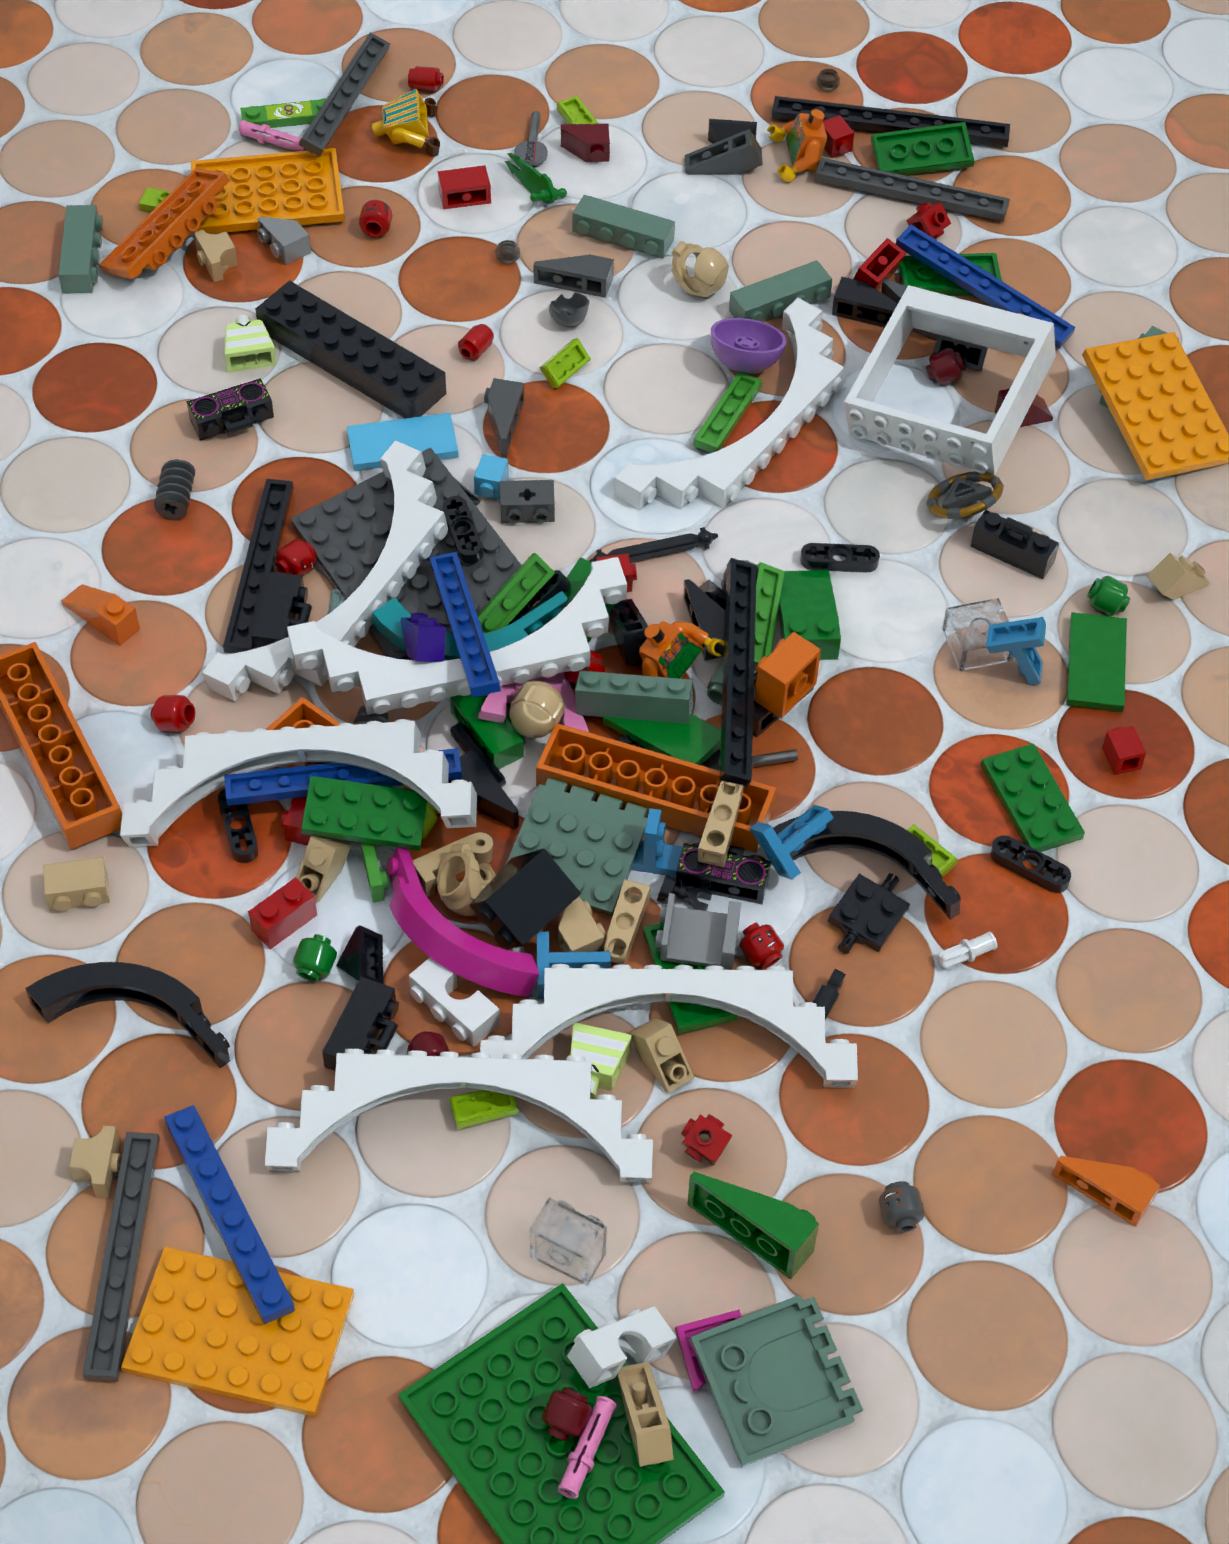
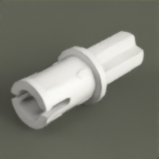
(967, 950)

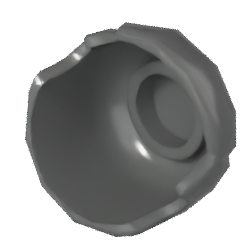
(569, 311)

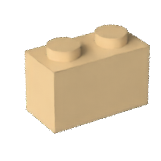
(76, 884)

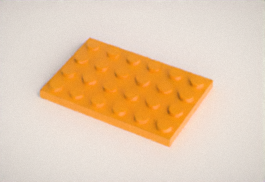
(275, 186)
(1159, 405)
(208, 1336)

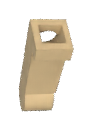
(720, 824)
(428, 865)
(626, 920)

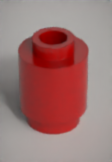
(425, 78)
(476, 342)

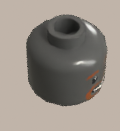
(901, 1206)

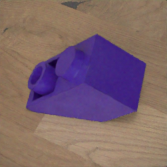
(423, 638)

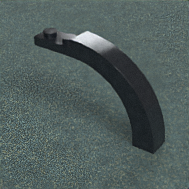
(887, 839)
(127, 982)

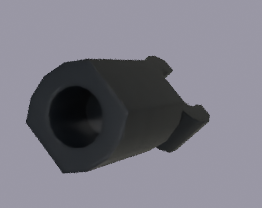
(829, 994)

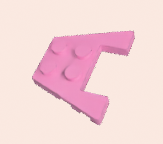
(495, 704)

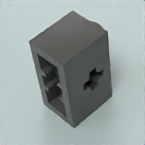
(527, 501)

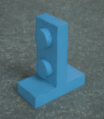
(1020, 640)
(791, 839)
(654, 854)
(574, 959)

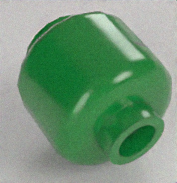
(1108, 595)
(314, 958)

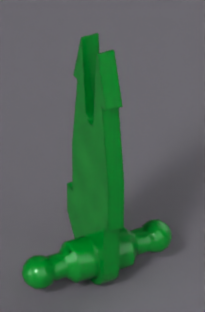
(537, 183)

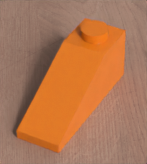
(104, 612)
(1113, 1186)

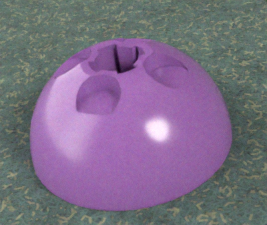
(746, 344)

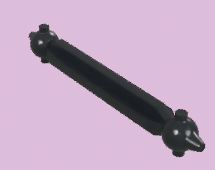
(662, 546)

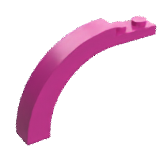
(449, 945)

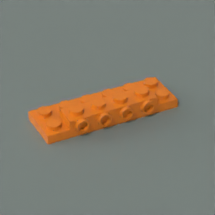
(167, 225)

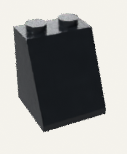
(524, 898)

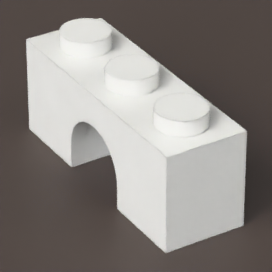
(468, 1018)
(600, 1353)

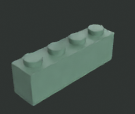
(623, 226)
(79, 249)
(773, 295)
(634, 697)

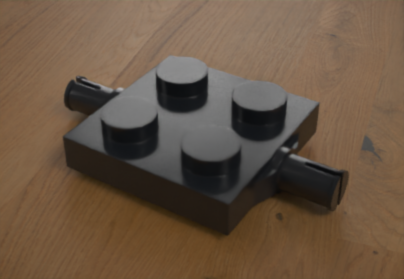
(868, 913)

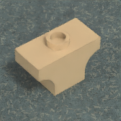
(215, 252)
(96, 1160)

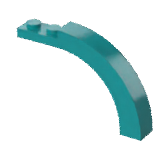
(388, 622)

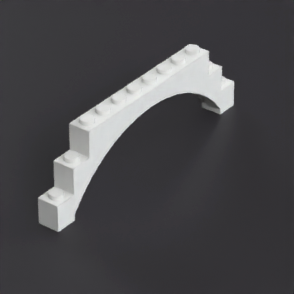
(726, 471)
(412, 537)
(400, 683)
(377, 746)
(746, 992)
(376, 1078)

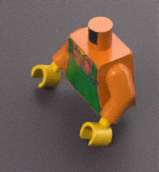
(805, 142)
(673, 648)

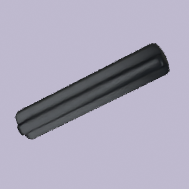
(468, 743)

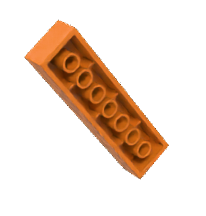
(56, 748)
(649, 780)

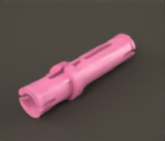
(249, 129)
(581, 1459)

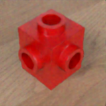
(930, 219)
(708, 1150)

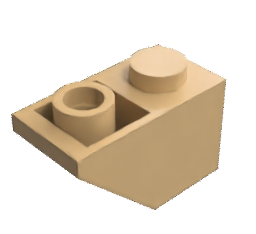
(1178, 576)
(322, 864)
(579, 930)
(662, 1054)

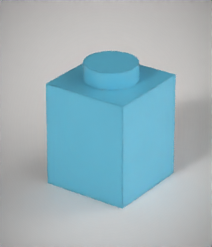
(489, 474)

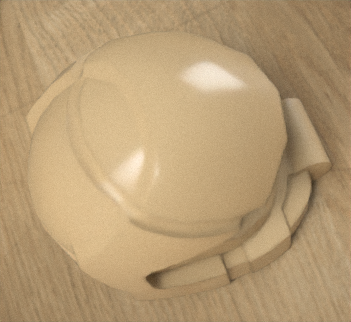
(709, 269)
(536, 709)
(457, 894)

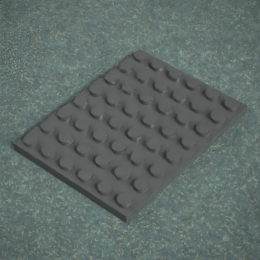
(354, 529)

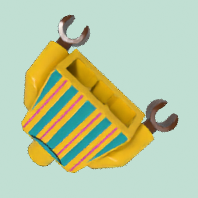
(407, 121)

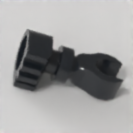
(682, 893)

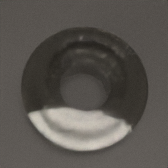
(828, 79)
(507, 251)

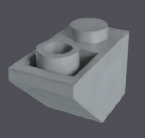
(284, 237)

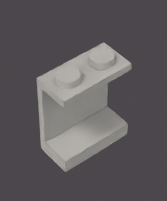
(698, 935)

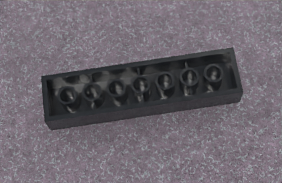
(352, 351)

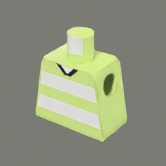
(248, 345)
(606, 1051)

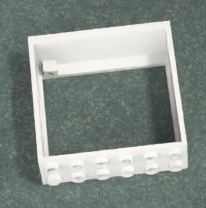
(968, 323)

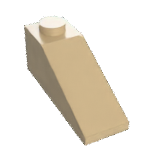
(645, 1414)

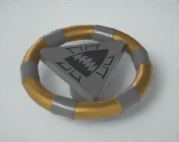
(964, 495)

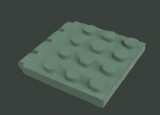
(585, 838)
(775, 1378)

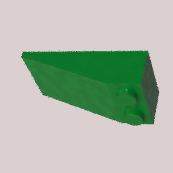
(810, 610)
(759, 1222)

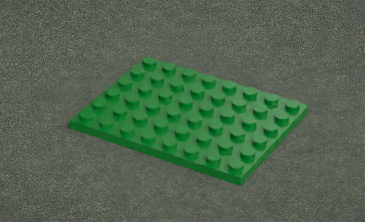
(490, 1433)

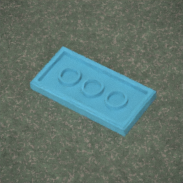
(372, 440)

